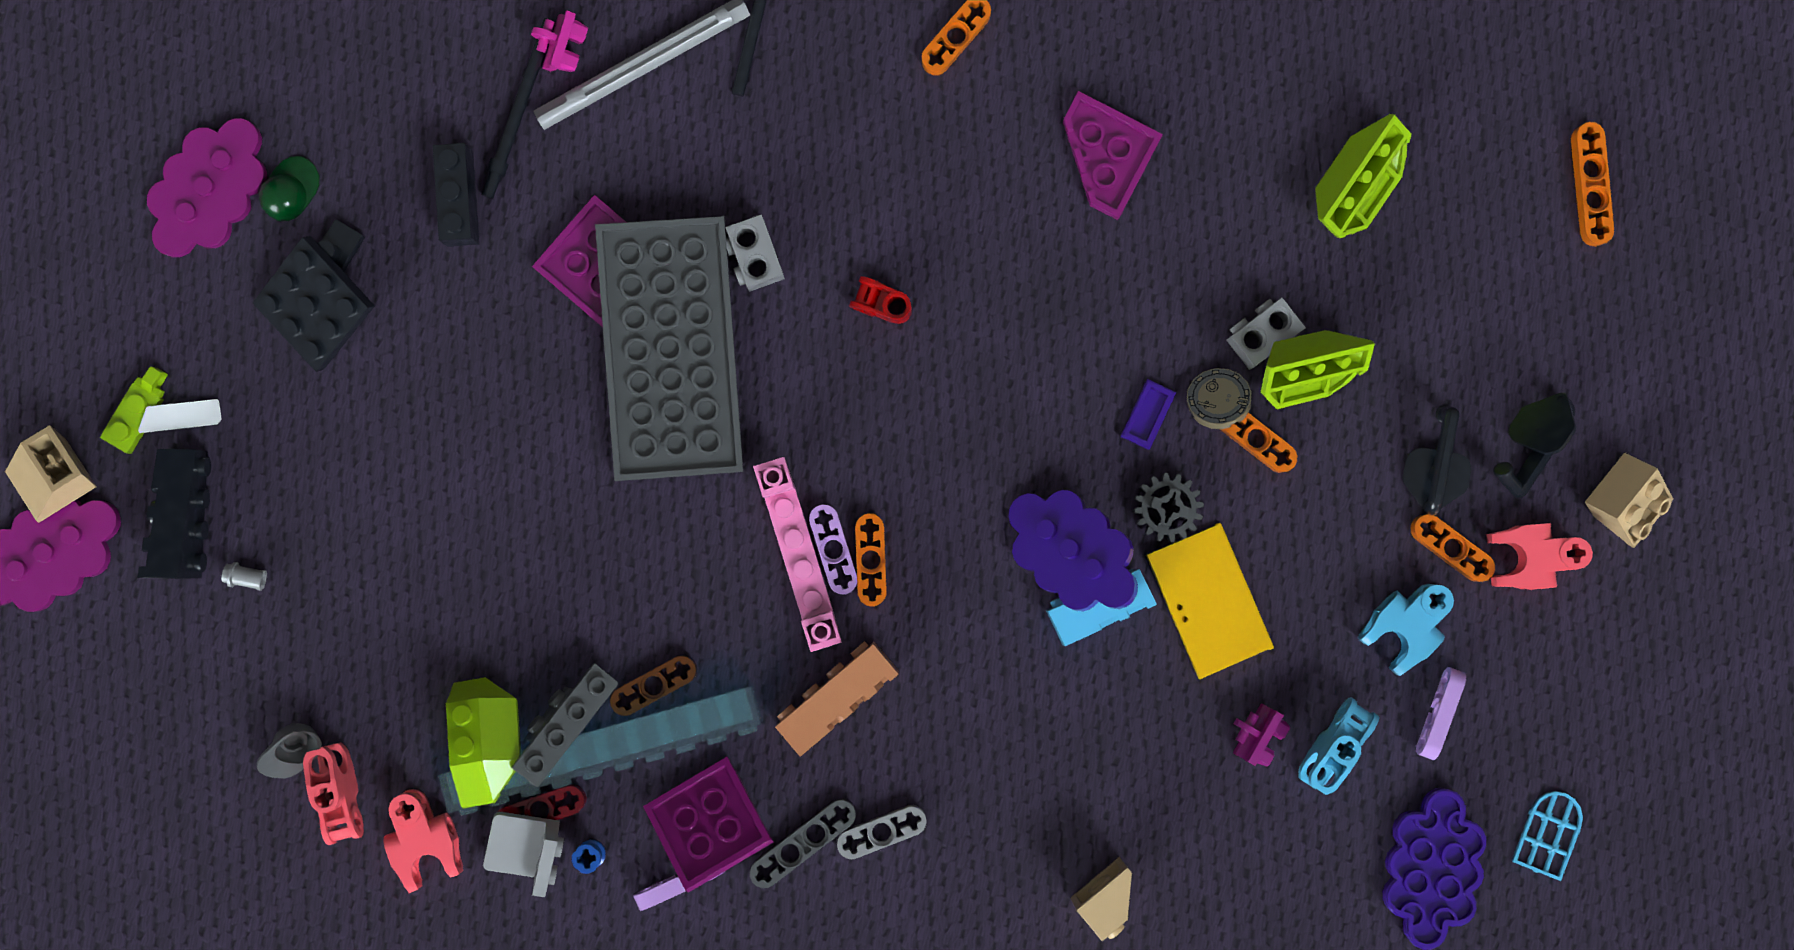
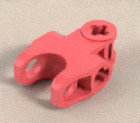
(1539, 556)
(334, 793)
(418, 835)

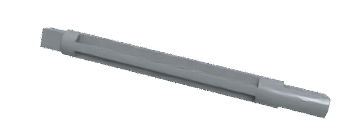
(641, 63)

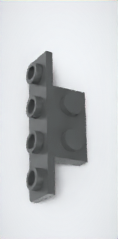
(562, 723)

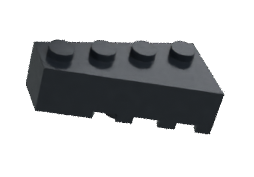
(177, 515)

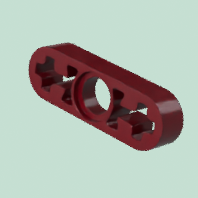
(560, 793)

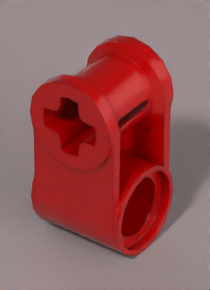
(879, 301)

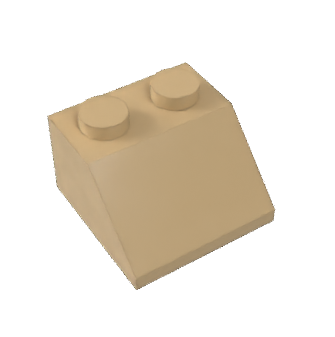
(1106, 900)

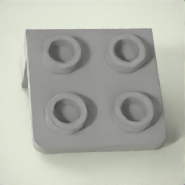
(524, 848)

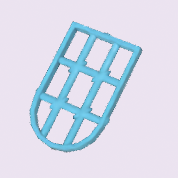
(1538, 841)

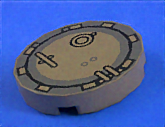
(1219, 398)

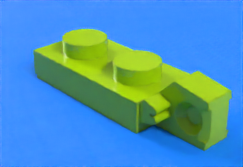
(125, 422)

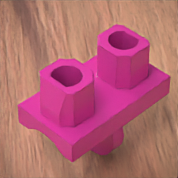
(565, 29)

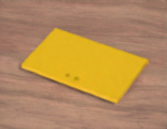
(1214, 601)

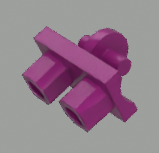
(1256, 734)

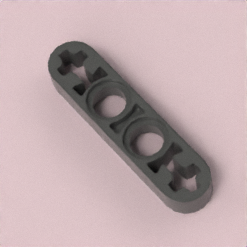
(805, 845)

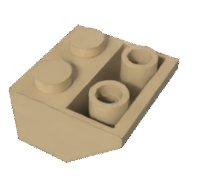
(48, 473)
(1630, 499)

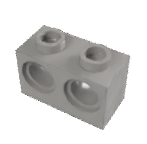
(760, 251)
(1264, 331)

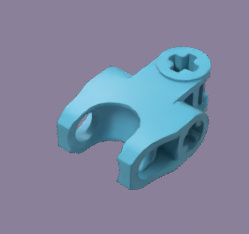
(1413, 623)
(1350, 738)

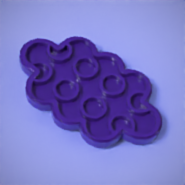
(1073, 551)
(1434, 868)

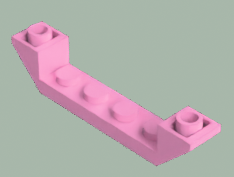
(798, 554)

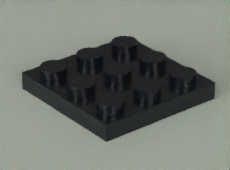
(313, 303)

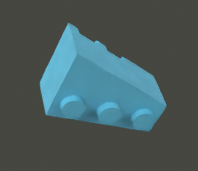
(1076, 625)

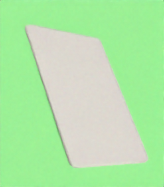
(180, 416)

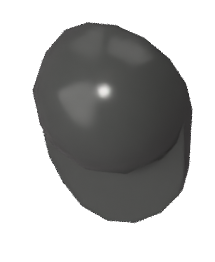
(287, 751)

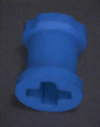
(582, 864)

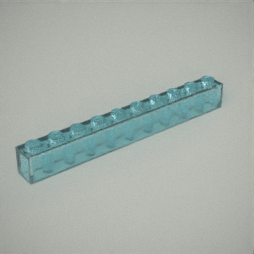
(635, 739)

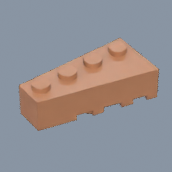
(836, 698)

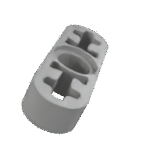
(856, 832)

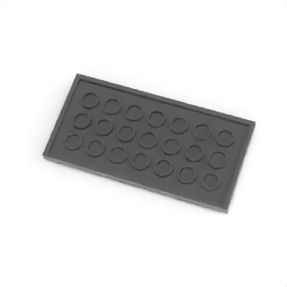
(669, 348)

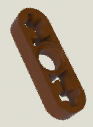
(628, 688)

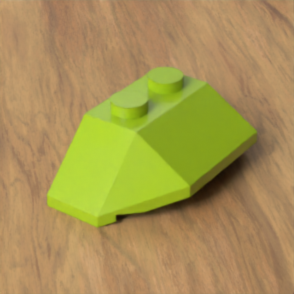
(1362, 176)
(1313, 366)
(481, 740)

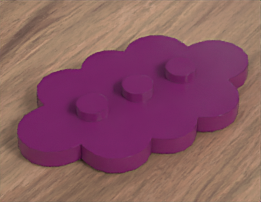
(206, 188)
(55, 553)

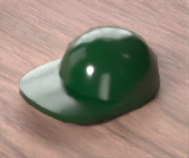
(289, 188)

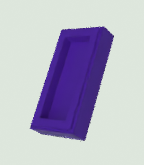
(1147, 414)

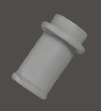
(234, 574)

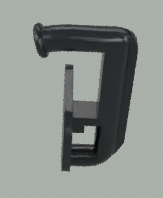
(1545, 429)
(1438, 474)

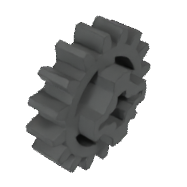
(1154, 503)

